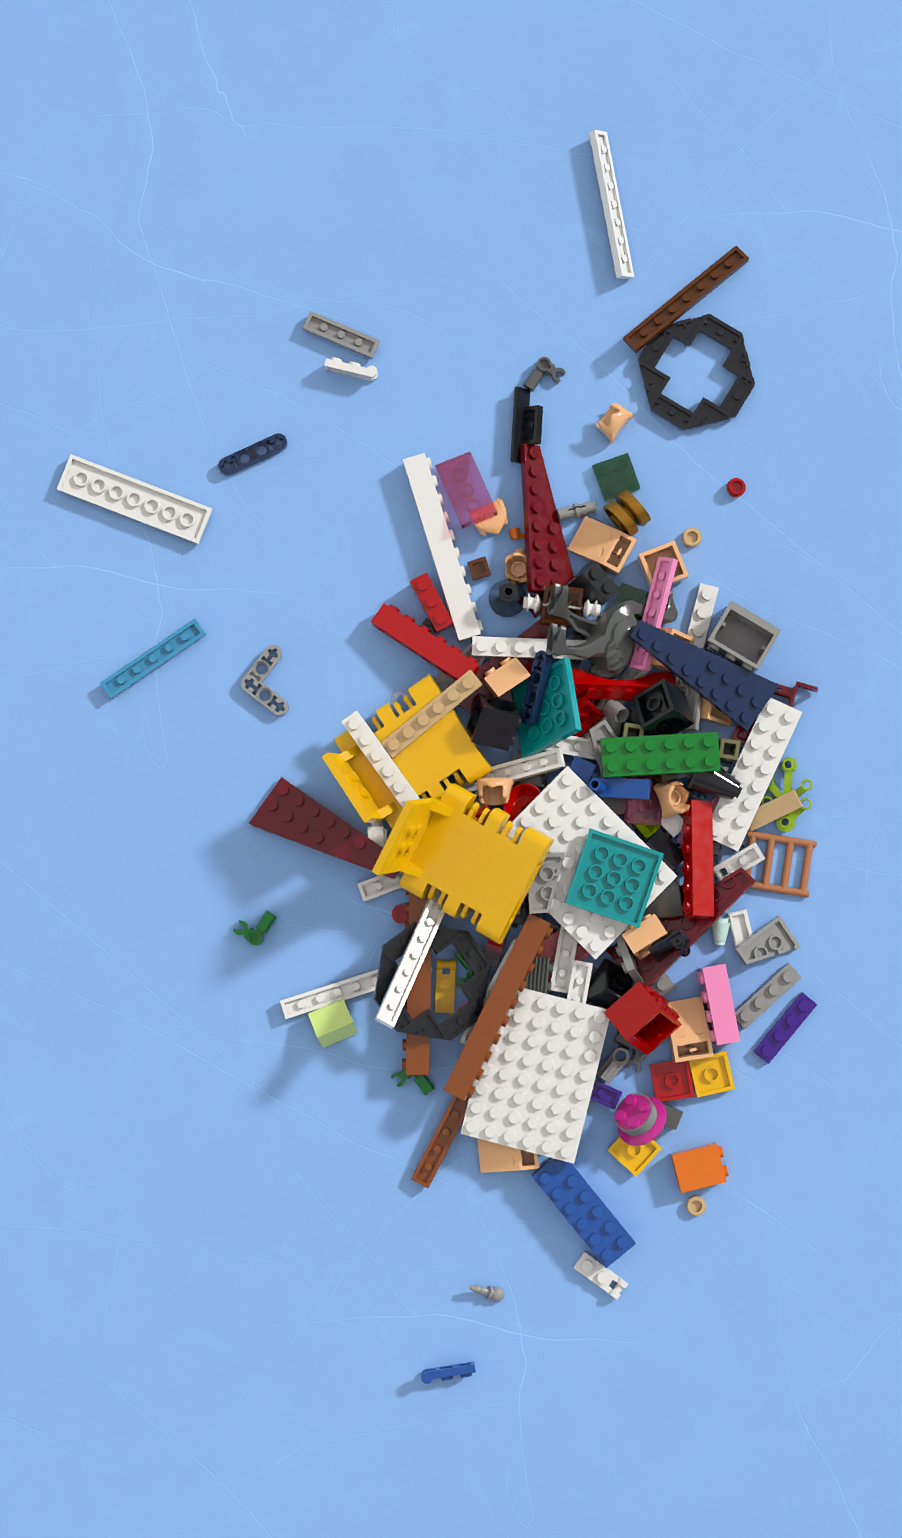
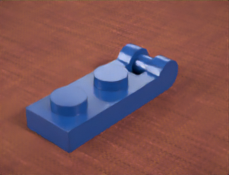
(448, 1372)

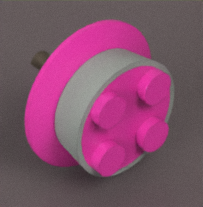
(639, 1118)

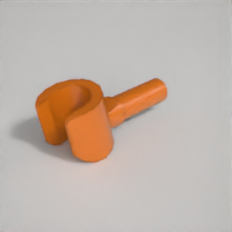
(514, 534)

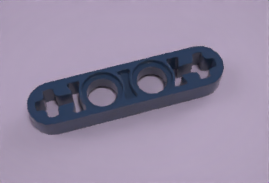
(254, 457)
(538, 688)

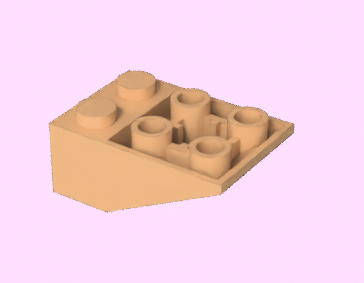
(602, 544)
(693, 1037)
(501, 1158)

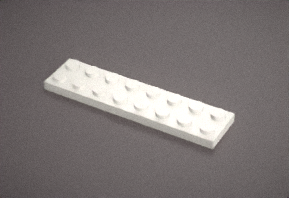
(134, 499)
(754, 771)

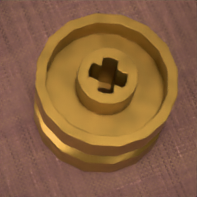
(626, 513)

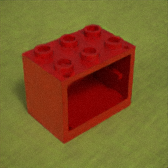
(643, 1017)

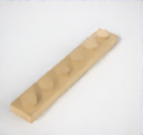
(431, 713)

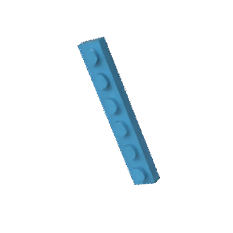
(152, 659)

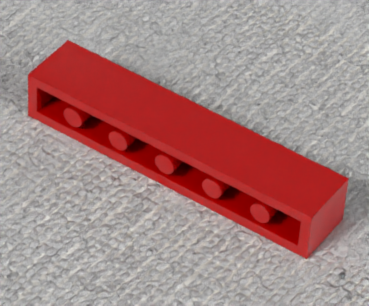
(423, 643)
(698, 860)

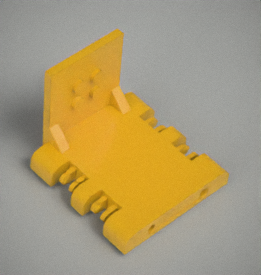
(424, 763)
(465, 857)

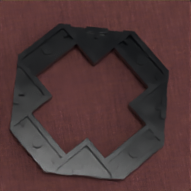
(706, 411)
(473, 988)

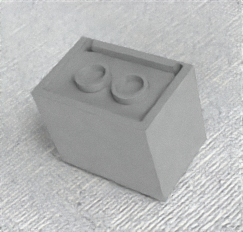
(742, 637)

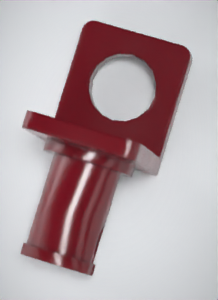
(791, 693)

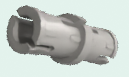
(576, 510)

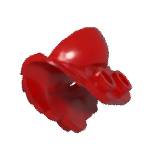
(519, 799)

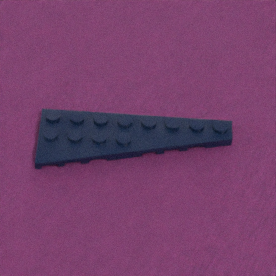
(722, 683)

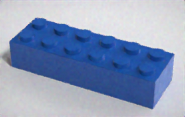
(583, 1210)

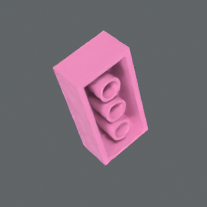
(719, 1004)

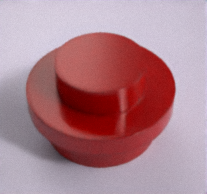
(736, 487)
(399, 915)

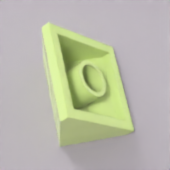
(332, 1023)

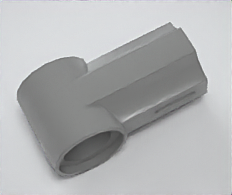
(616, 715)
(612, 1065)

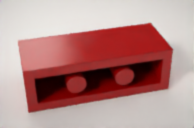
(431, 603)

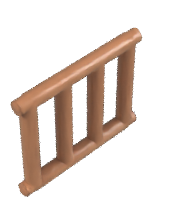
(790, 842)

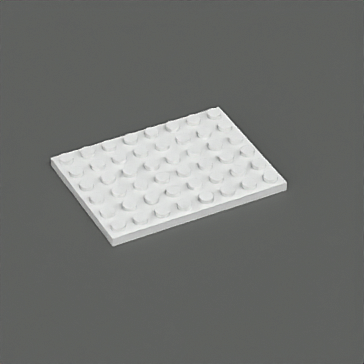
(566, 813)
(539, 1077)

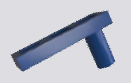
(621, 788)

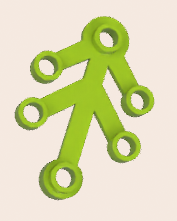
(787, 788)

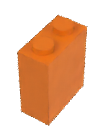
(699, 1167)

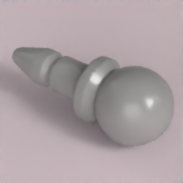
(496, 1294)

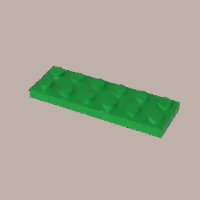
(660, 754)

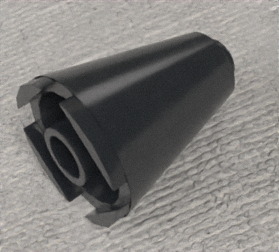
(505, 604)
(715, 783)

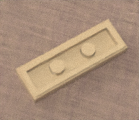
(775, 809)

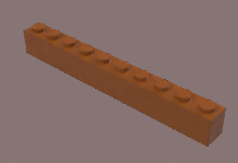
(418, 1000)
(497, 1007)

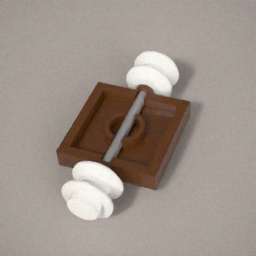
(574, 605)

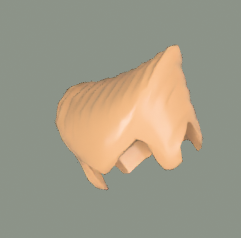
(614, 421)
(494, 524)
(516, 566)
(494, 790)
(672, 798)

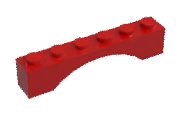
(602, 688)

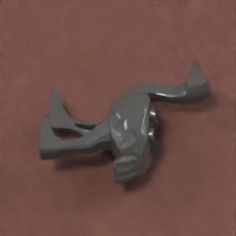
(606, 637)

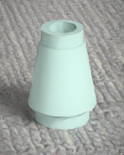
(720, 930)

